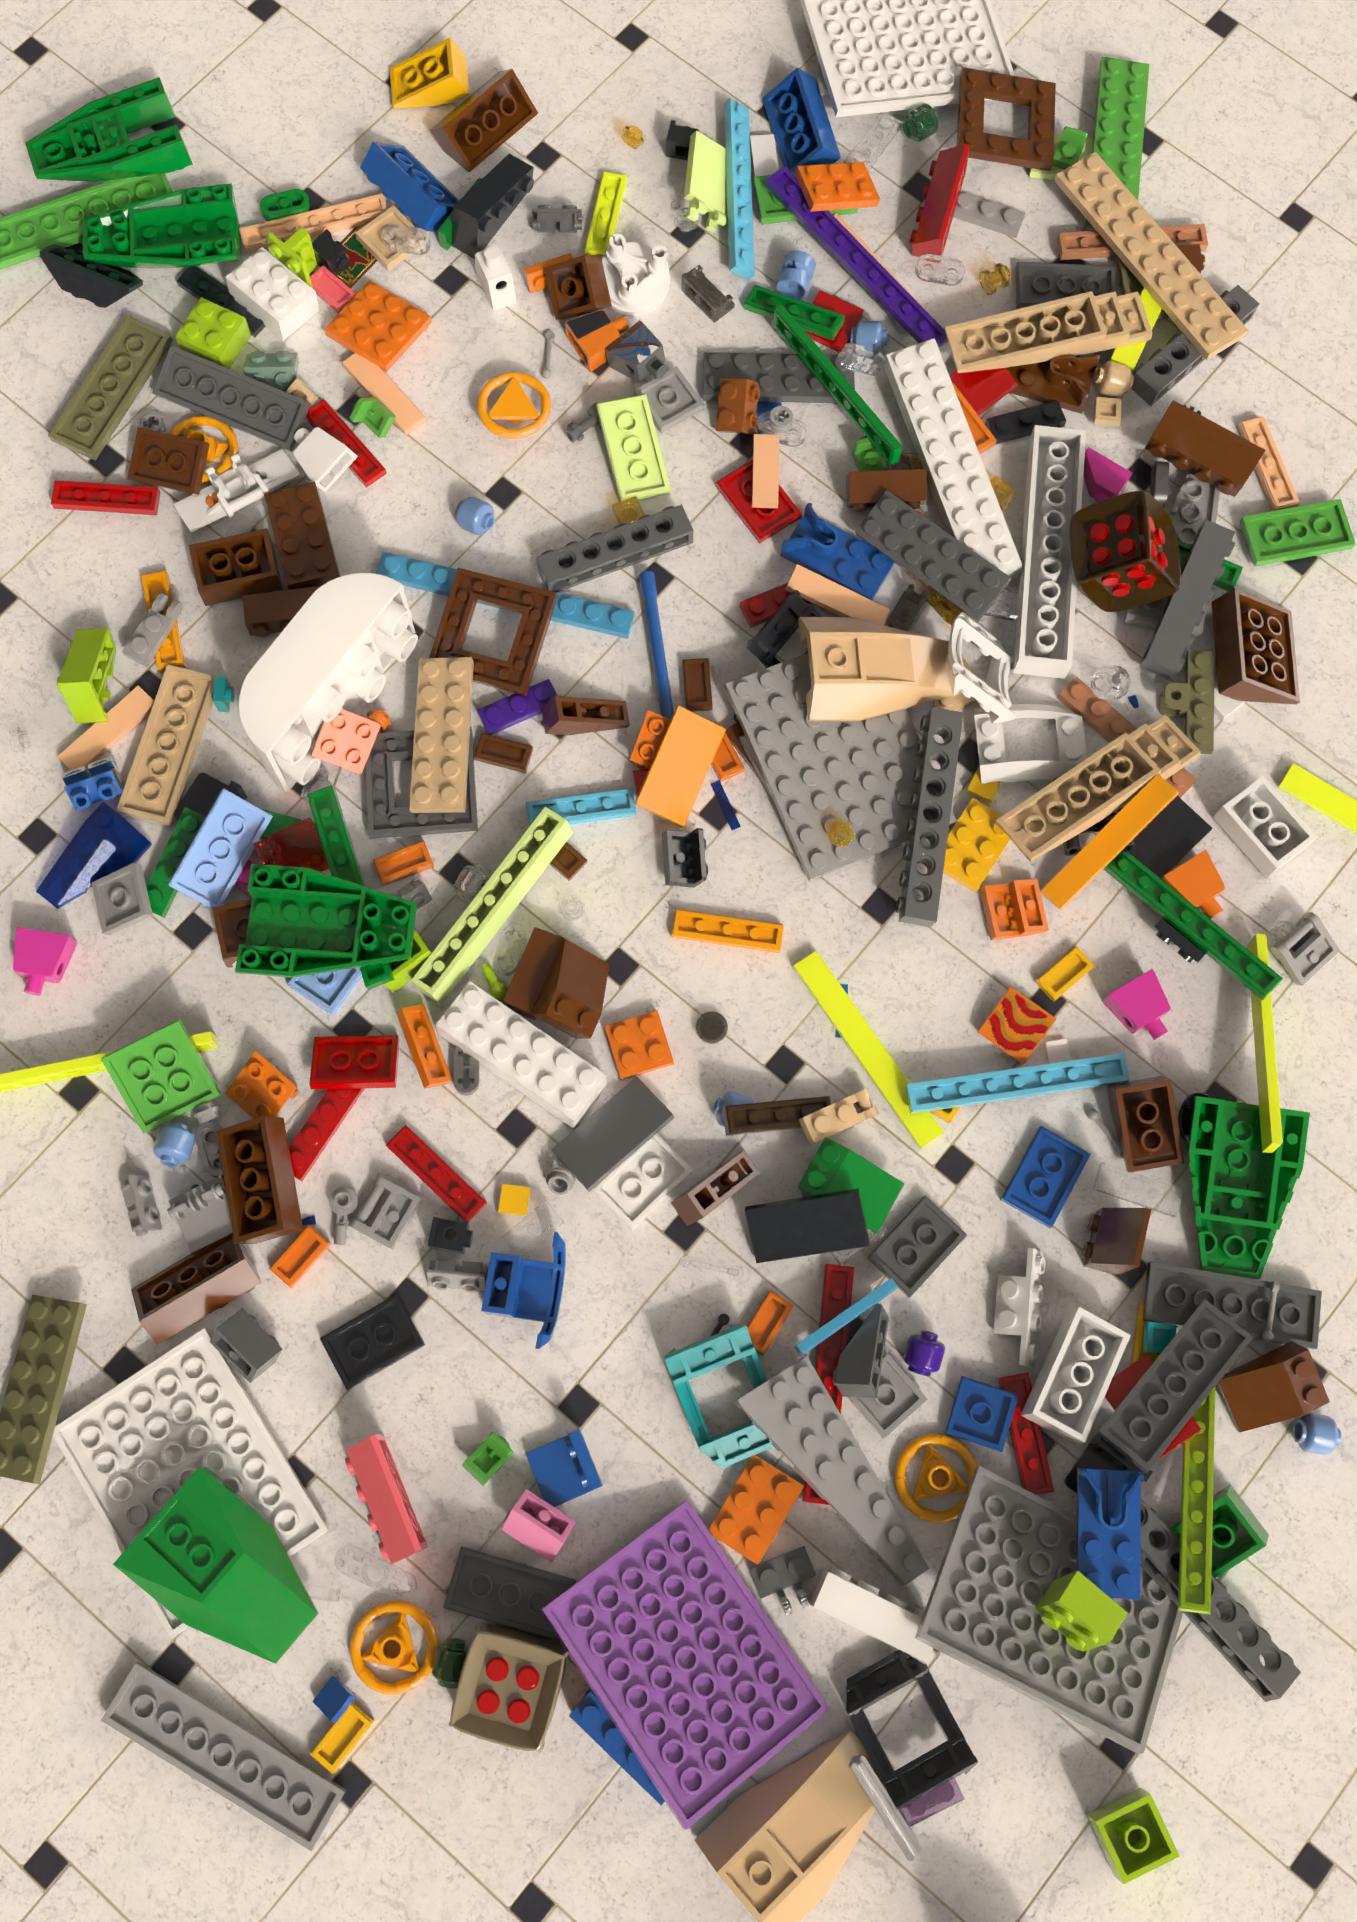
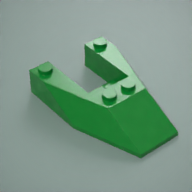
(96, 143)

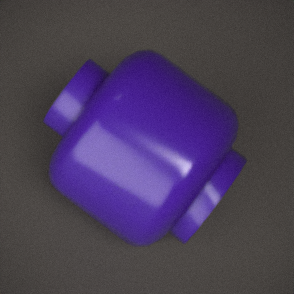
(924, 1353)

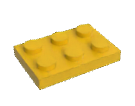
(974, 845)

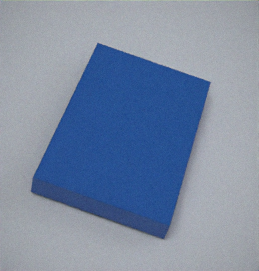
(1045, 1177)

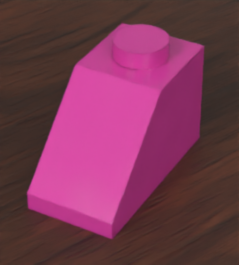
(1103, 476)

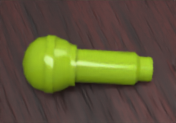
(497, 989)

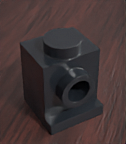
(678, 141)
(330, 253)
(438, 1240)

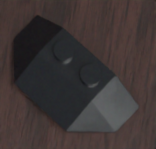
(88, 279)

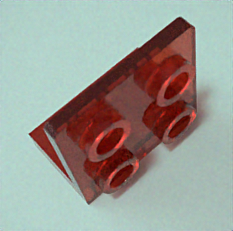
(294, 847)

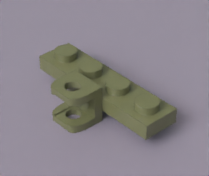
(1194, 699)

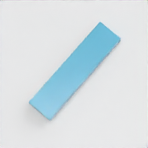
(587, 807)

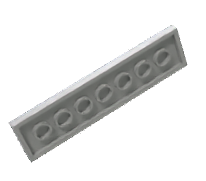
(224, 1755)

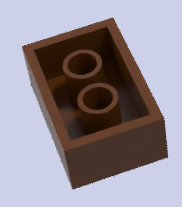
(235, 567)

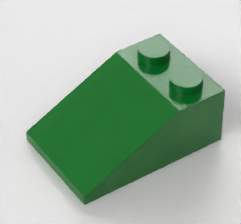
(841, 1169)
(1234, 1532)

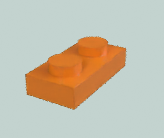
(536, 276)

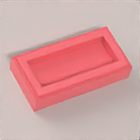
(331, 289)

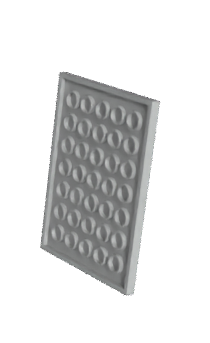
(828, 768)
(985, 1616)

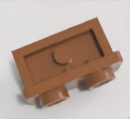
(737, 406)

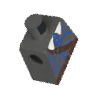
(637, 354)

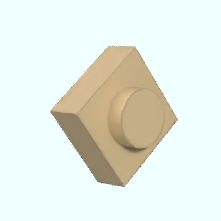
(300, 390)
(1107, 411)

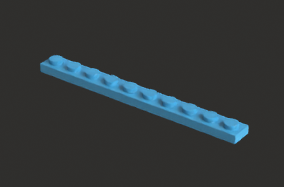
(567, 610)

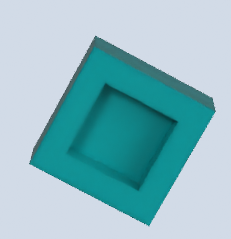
(222, 694)
(1157, 1336)

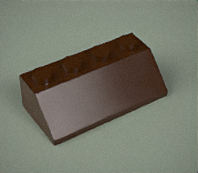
(485, 120)
(1204, 449)
(194, 1288)

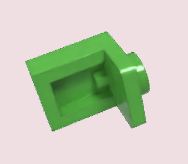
(373, 415)
(488, 1458)

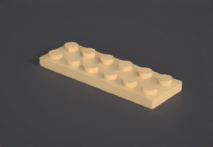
(441, 735)
(168, 746)

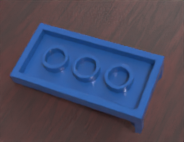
(836, 555)
(1110, 1530)

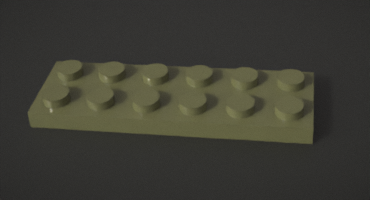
(110, 388)
(37, 1386)

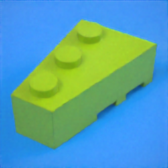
(86, 674)

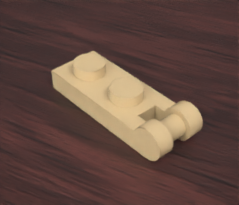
(837, 1117)

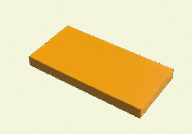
(680, 766)

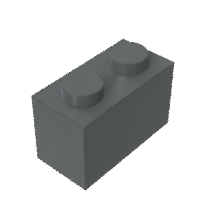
(246, 1345)

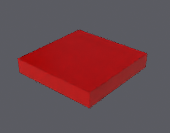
(852, 316)
(983, 387)

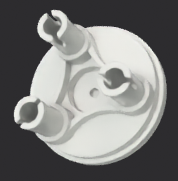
(636, 276)

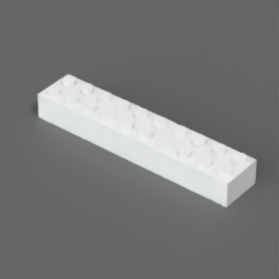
(950, 454)
(1047, 576)

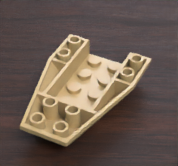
(870, 669)
(791, 1832)

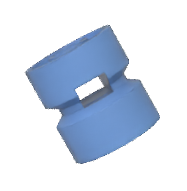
(796, 274)

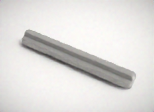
(885, 1807)

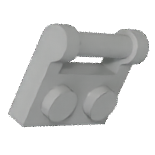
(1311, 955)
(391, 1218)

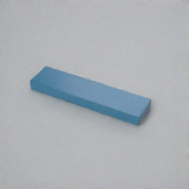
(846, 1317)

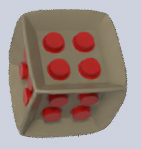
(508, 1687)

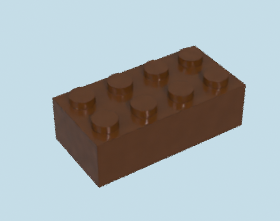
(302, 536)
(259, 1180)

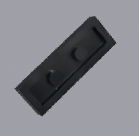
(1022, 422)

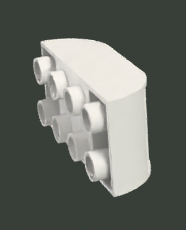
(323, 664)

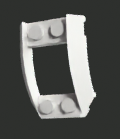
(992, 693)
(992, 745)

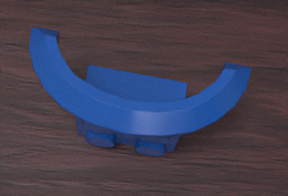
(527, 1288)

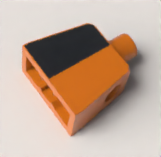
(592, 334)

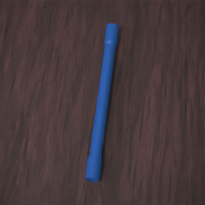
(649, 594)

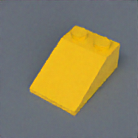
(430, 77)

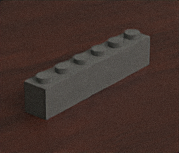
(1185, 606)

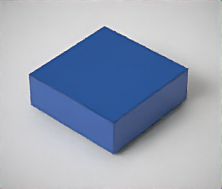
(334, 1699)

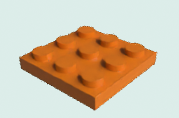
(378, 325)

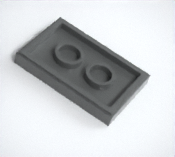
(917, 1246)

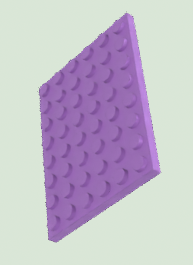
(685, 1663)

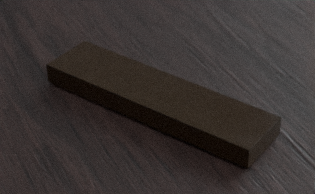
(770, 1115)

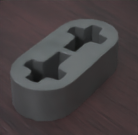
(1160, 481)
(458, 1074)

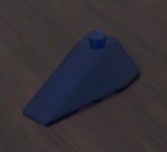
(97, 849)

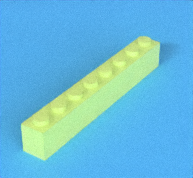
(492, 906)

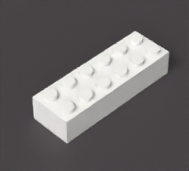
(521, 1054)

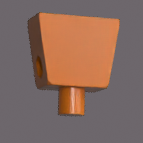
(1198, 883)

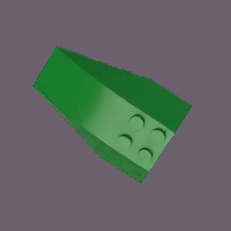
(1237, 1186)

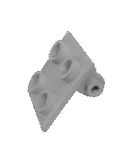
(202, 1214)

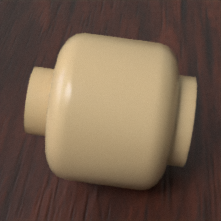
(1113, 379)

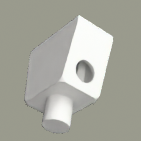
(490, 270)
(322, 456)

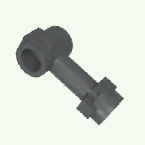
(575, 431)

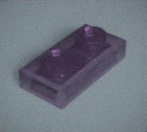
(933, 1803)

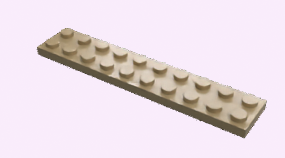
(1151, 256)

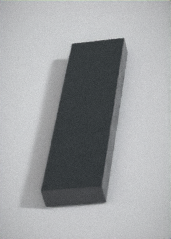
(203, 285)

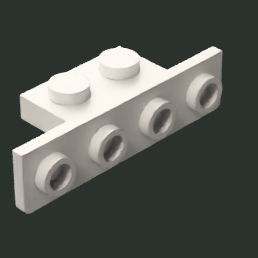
(1019, 1307)

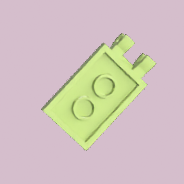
(706, 181)

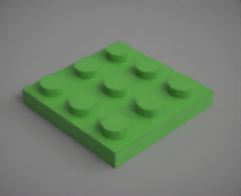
(161, 1075)

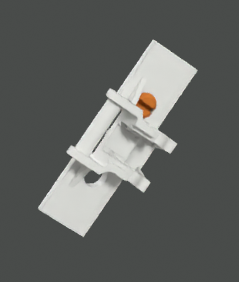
(235, 489)

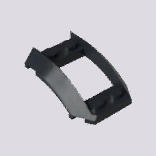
(780, 629)
(929, 1769)

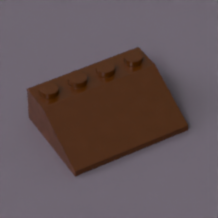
(1254, 649)

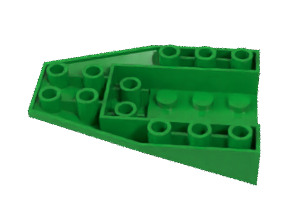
(221, 1569)

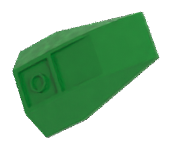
(167, 231)
(320, 924)

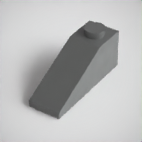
(862, 1358)

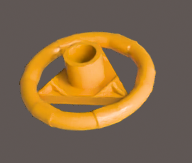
(513, 405)
(216, 448)
(935, 1476)
(393, 1647)

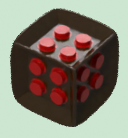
(1125, 552)

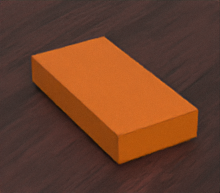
(726, 761)
(403, 863)
(299, 1256)
(768, 1321)

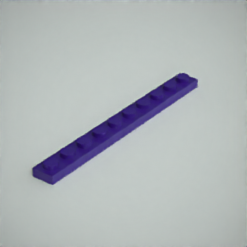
(857, 260)

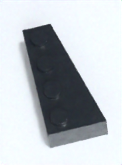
(490, 204)

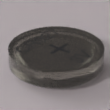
(711, 1027)

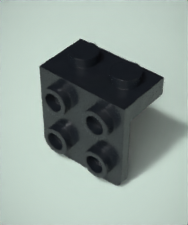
(203, 794)
(1101, 1455)

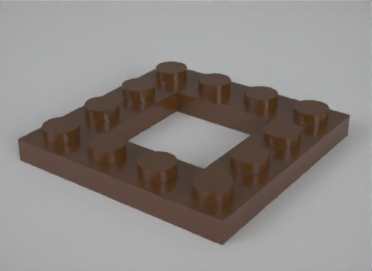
(1037, 94)
(536, 610)

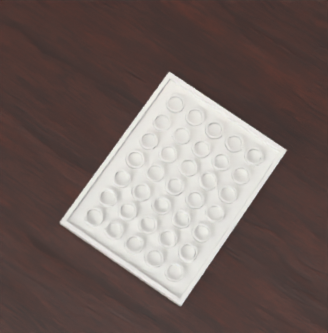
(901, 51)
(162, 1425)

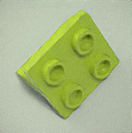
(295, 253)

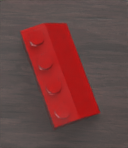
(940, 201)

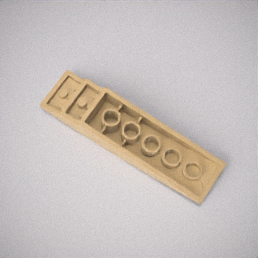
(1047, 330)
(1097, 787)

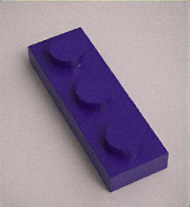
(516, 708)

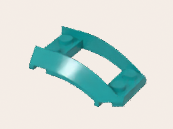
(705, 1357)

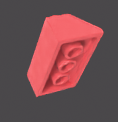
(386, 1499)

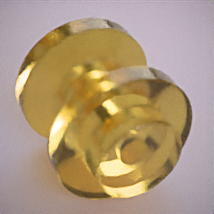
(999, 276)

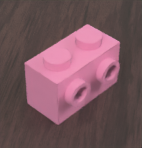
(538, 1525)

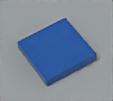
(981, 1414)

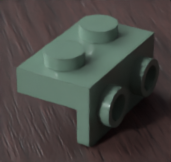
(273, 369)

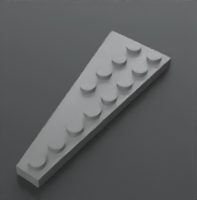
(1190, 510)
(813, 1436)

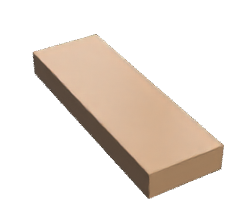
(765, 471)

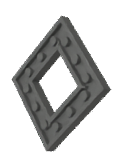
(389, 821)

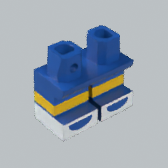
(87, 790)

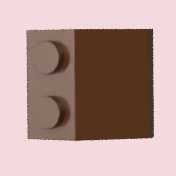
(577, 286)

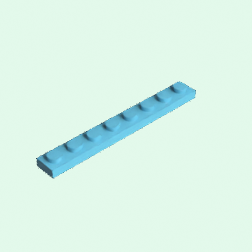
(739, 189)
(1016, 1083)

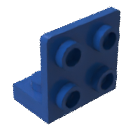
(564, 1469)

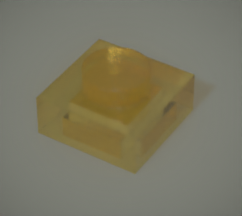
(1002, 491)
(627, 510)

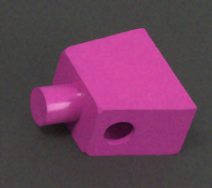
(41, 957)
(1140, 1005)

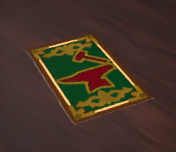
(360, 259)

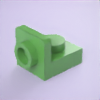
(1069, 147)
(867, 456)

